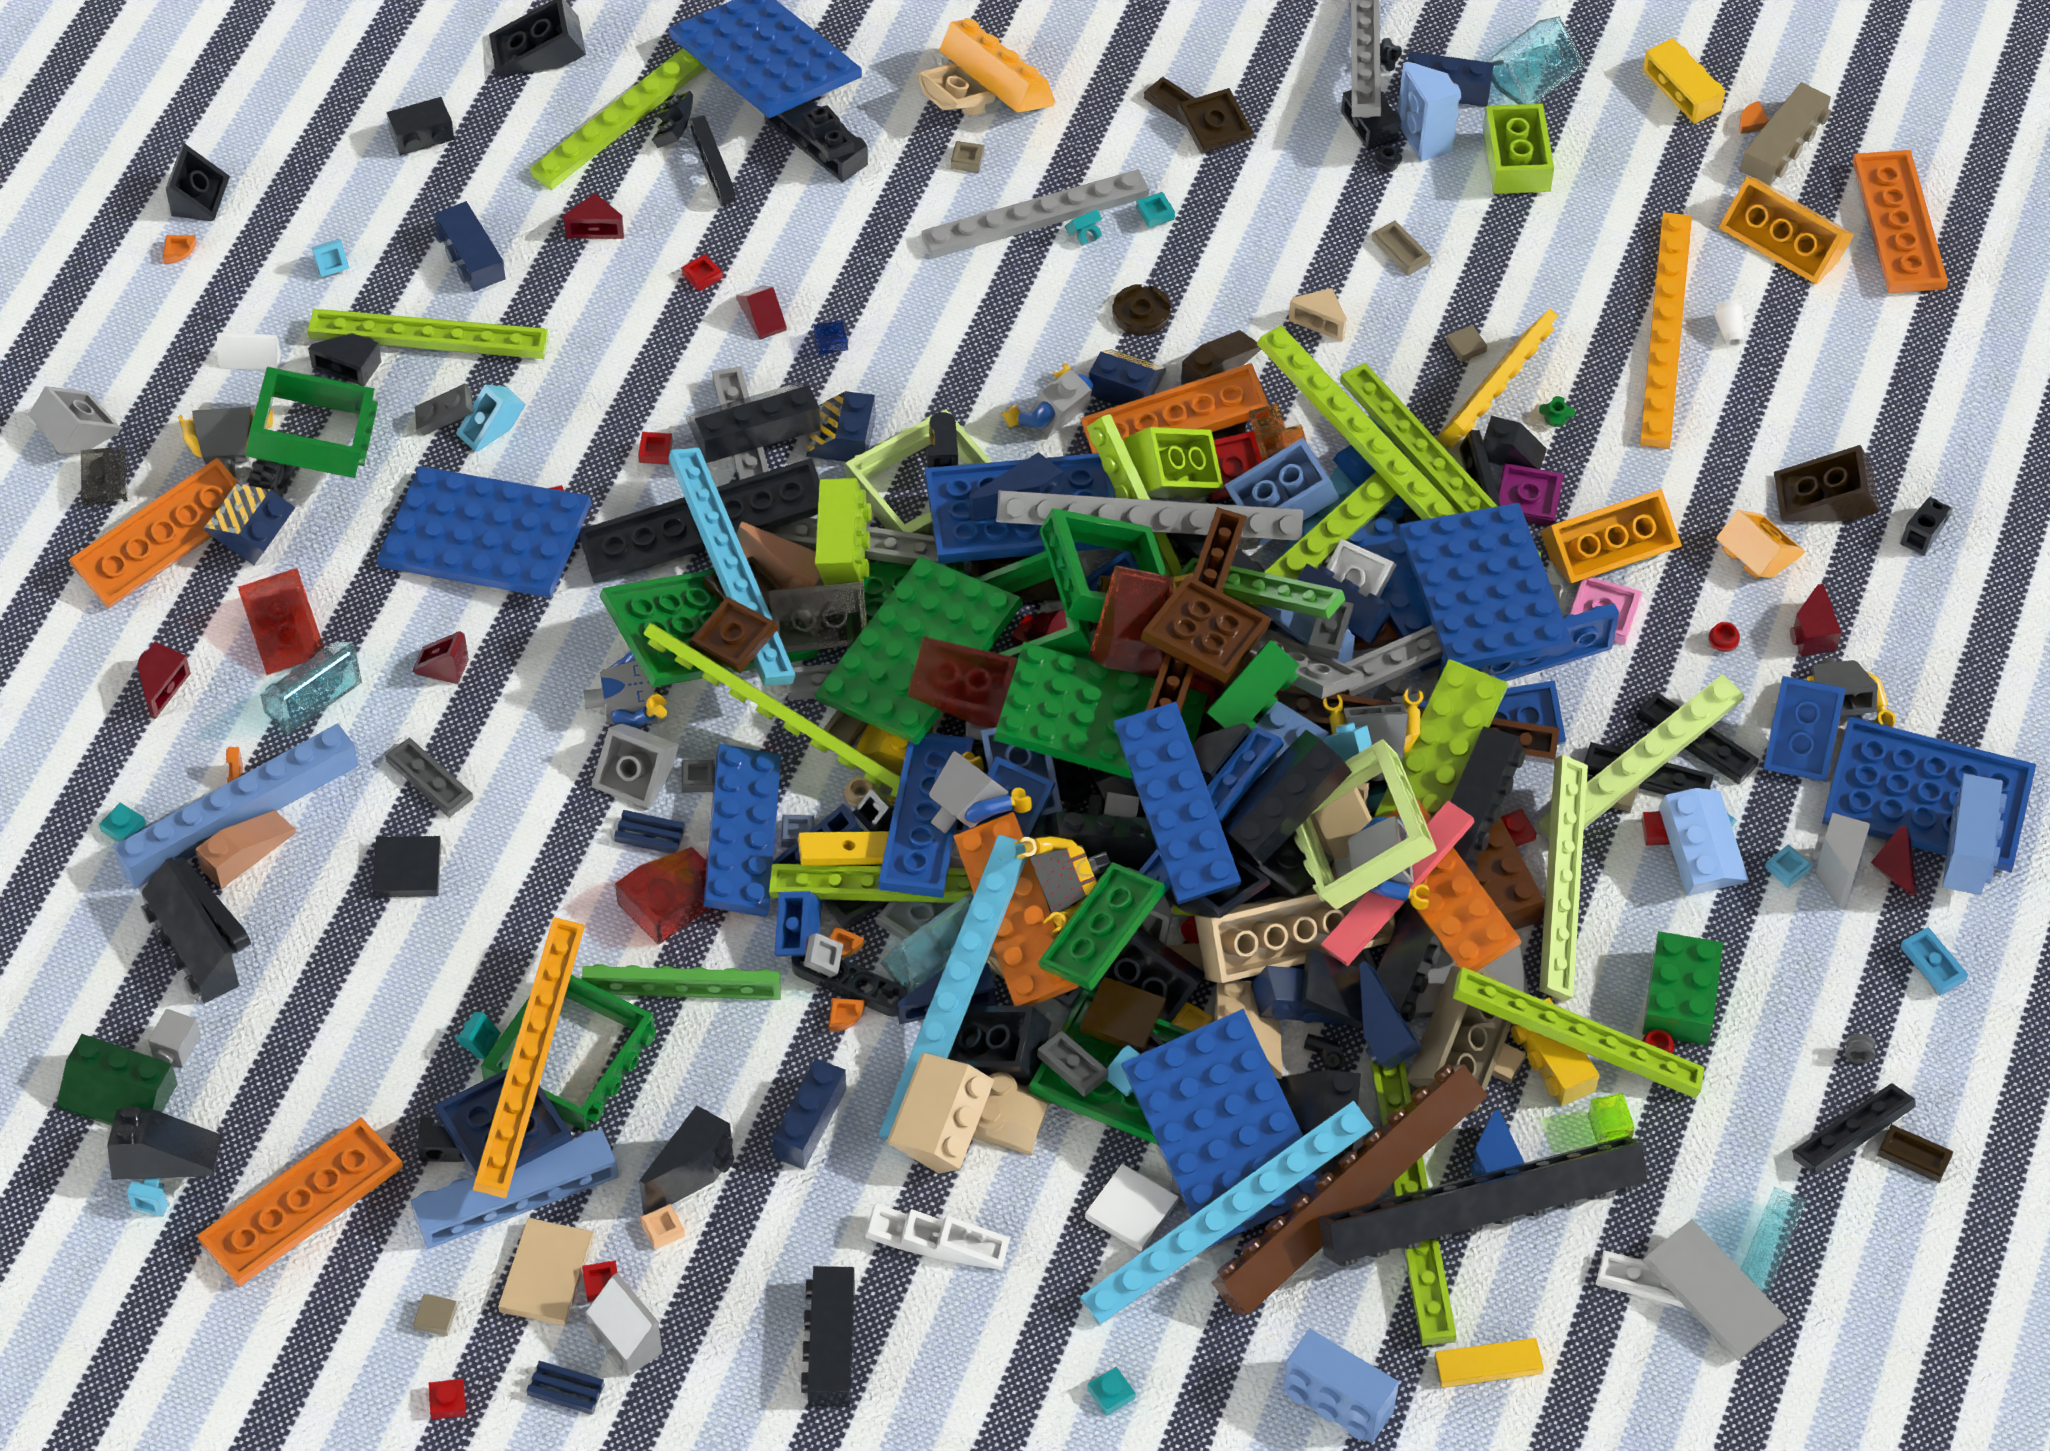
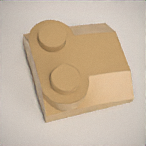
(954, 89)
(1011, 1115)

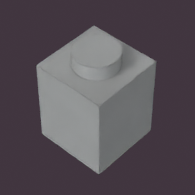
(174, 1037)

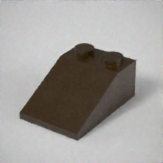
(1828, 488)

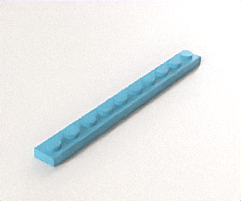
(728, 556)
(964, 964)
(1226, 1213)

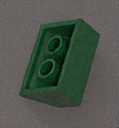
(110, 1078)

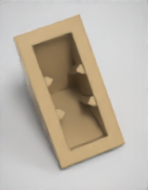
(1320, 313)

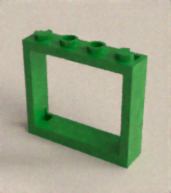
(305, 451)
(1058, 536)
(1025, 573)
(626, 1060)

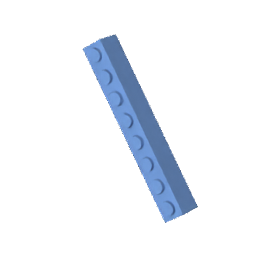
(248, 796)

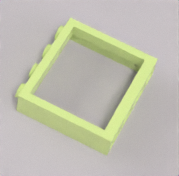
(894, 450)
(1417, 846)

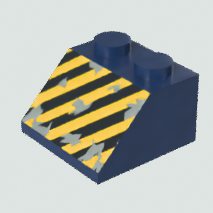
(1123, 378)
(844, 427)
(249, 520)

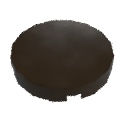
(1141, 310)

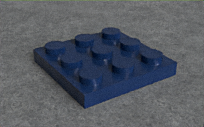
(471, 1114)

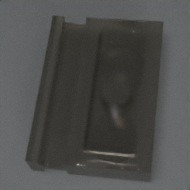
(103, 475)

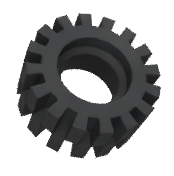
(271, 476)

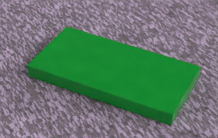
(1102, 926)

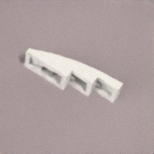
(937, 1238)

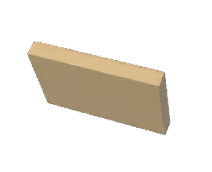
(546, 1271)

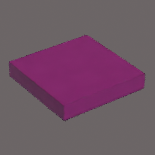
(1534, 490)

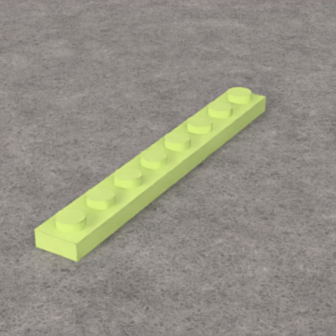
(1656, 748)
(1563, 878)

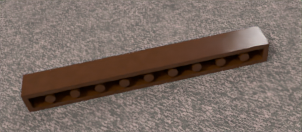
(1213, 570)
(1537, 740)
(1356, 1182)

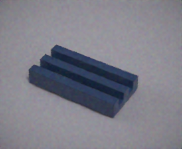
(651, 827)
(545, 1368)

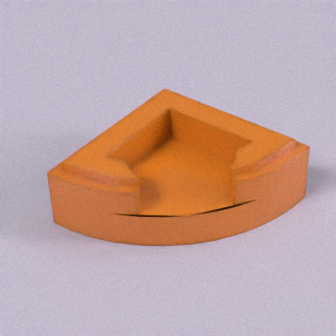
(1753, 118)
(178, 247)
(234, 759)
(851, 942)
(845, 1013)

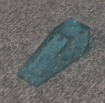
(1773, 1238)

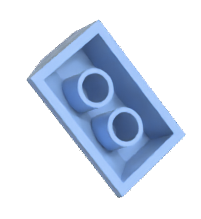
(1428, 110)
(1702, 840)

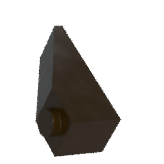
(1218, 355)

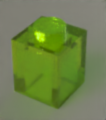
(1610, 1118)

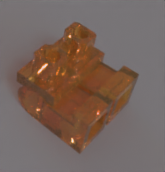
(1271, 431)

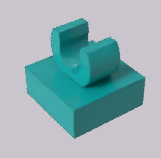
(1085, 224)
(478, 1035)

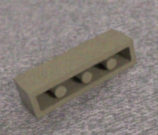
(1786, 134)

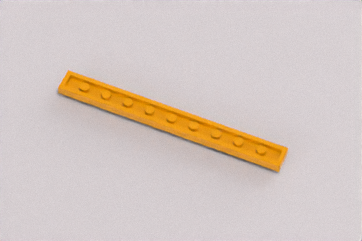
(1665, 331)
(528, 1058)

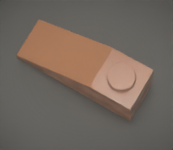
(782, 559)
(242, 846)

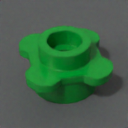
(1556, 412)

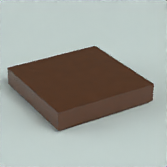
(733, 635)

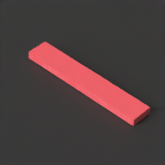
(1375, 910)

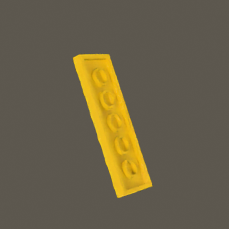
(1496, 380)

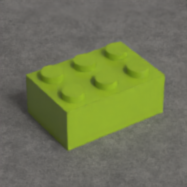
(1518, 148)
(1175, 462)
(842, 531)

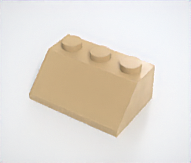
(1338, 822)
(1239, 995)
(940, 1112)

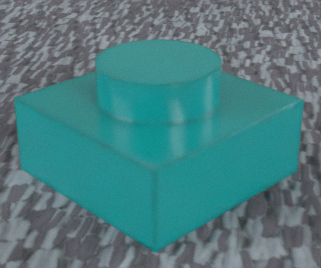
(1155, 209)
(122, 823)
(1111, 1391)

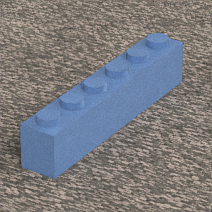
(551, 1177)

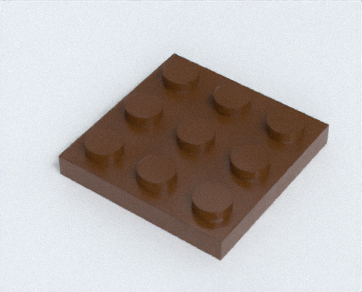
(1206, 628)

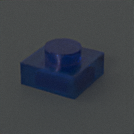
(830, 337)

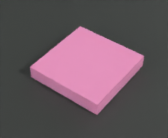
(1597, 592)

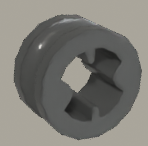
(1860, 1048)

